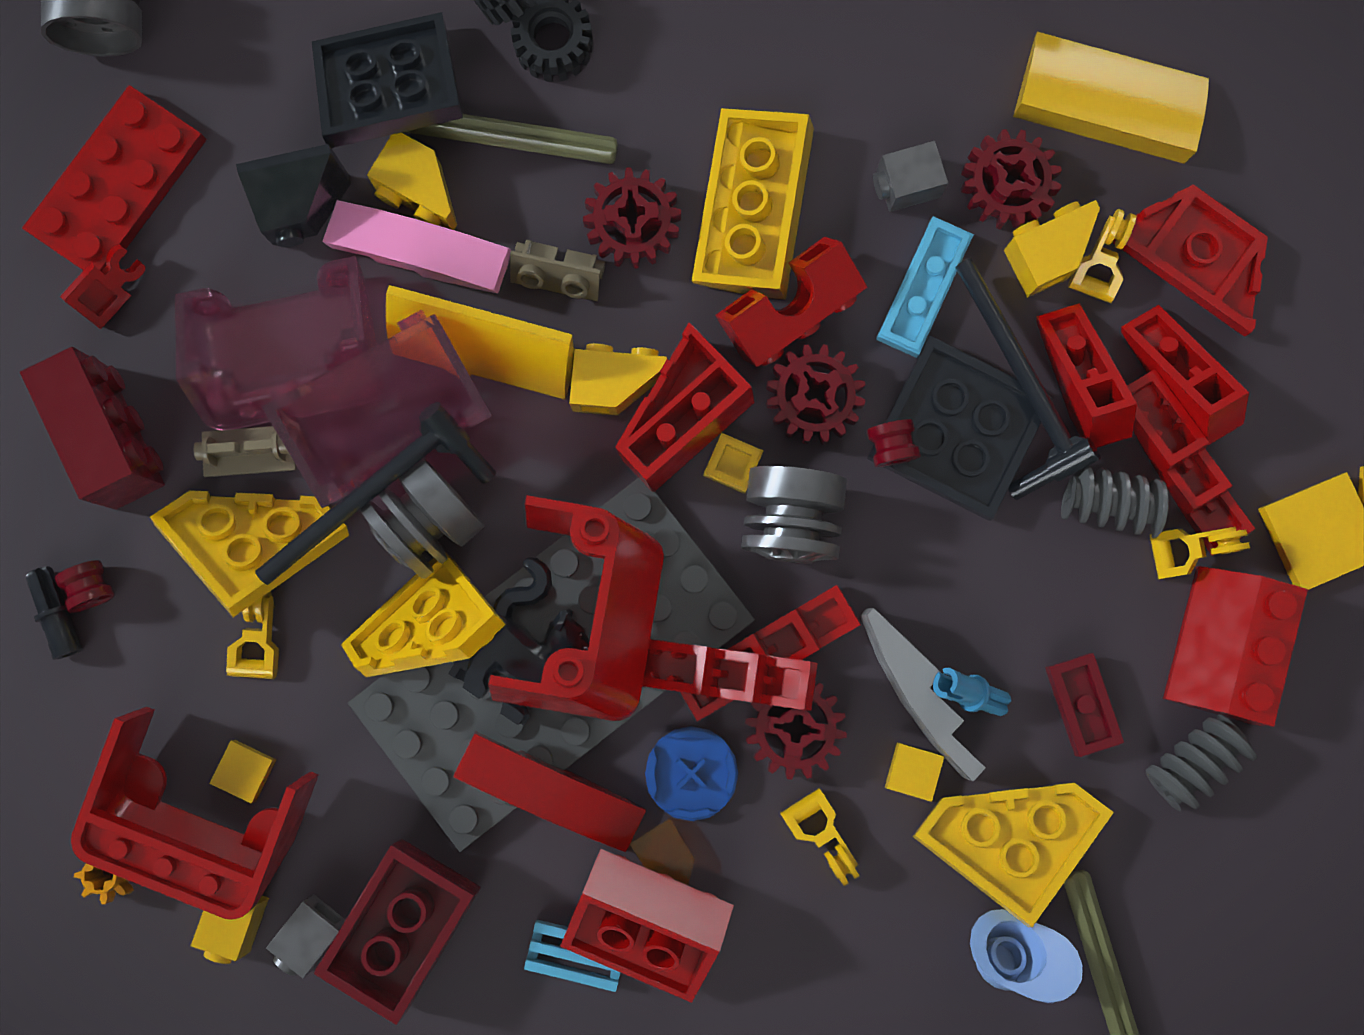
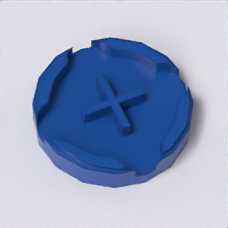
(691, 773)

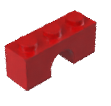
(825, 285)

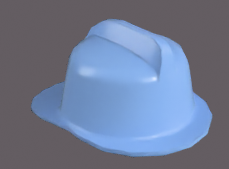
(1025, 959)

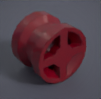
(893, 443)
(84, 586)

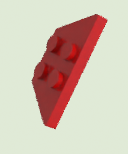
(1202, 254)

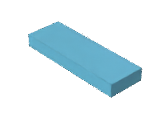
(924, 287)

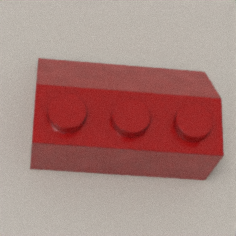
(1235, 645)
(647, 926)

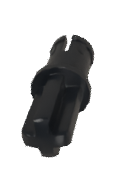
(53, 613)

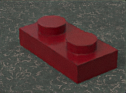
(1084, 705)

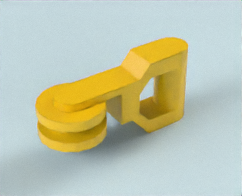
(1114, 228)
(1227, 539)
(236, 666)
(843, 862)

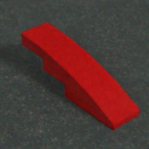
(1181, 460)
(790, 637)
(730, 674)
(549, 792)

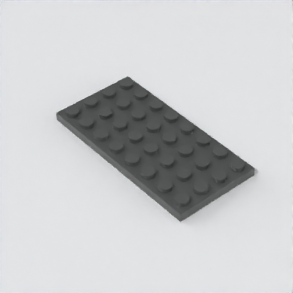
(429, 719)

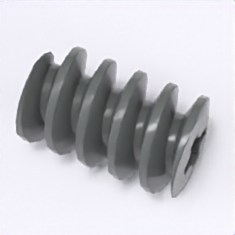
(1117, 498)
(1200, 762)

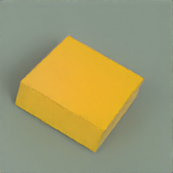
(732, 462)
(243, 771)
(914, 772)

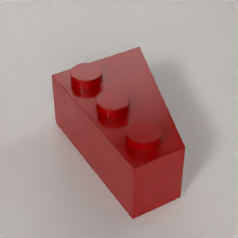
(684, 410)

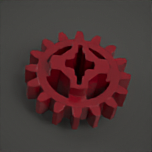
(994, 167)
(649, 217)
(830, 383)
(793, 750)

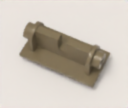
(536, 268)
(242, 452)

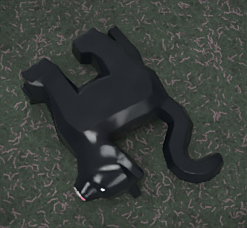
(513, 649)

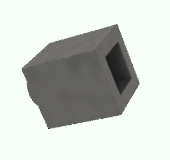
(910, 176)
(305, 937)

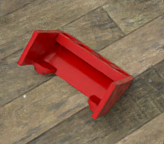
(611, 673)
(169, 849)

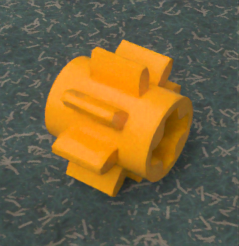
(97, 883)

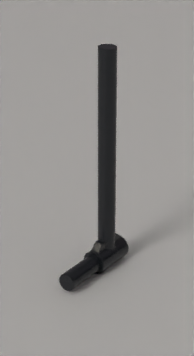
(437, 432)
(1069, 453)

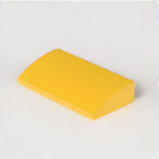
(1113, 98)
(753, 201)
(493, 343)

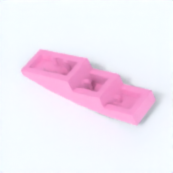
(417, 246)

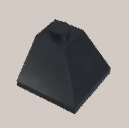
(294, 192)

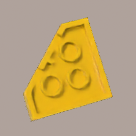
(236, 535)
(425, 624)
(1016, 841)

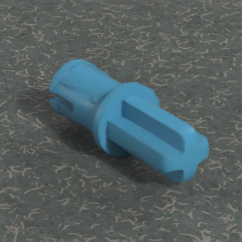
(971, 692)

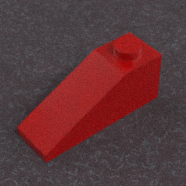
(1087, 377)
(1195, 378)

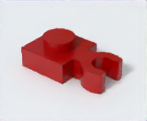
(100, 293)

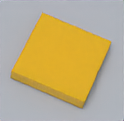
(1318, 531)

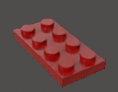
(115, 181)

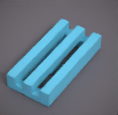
(561, 971)

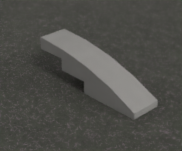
(911, 679)

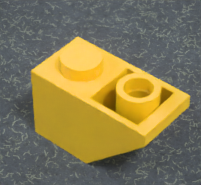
(413, 177)
(1053, 250)
(612, 380)

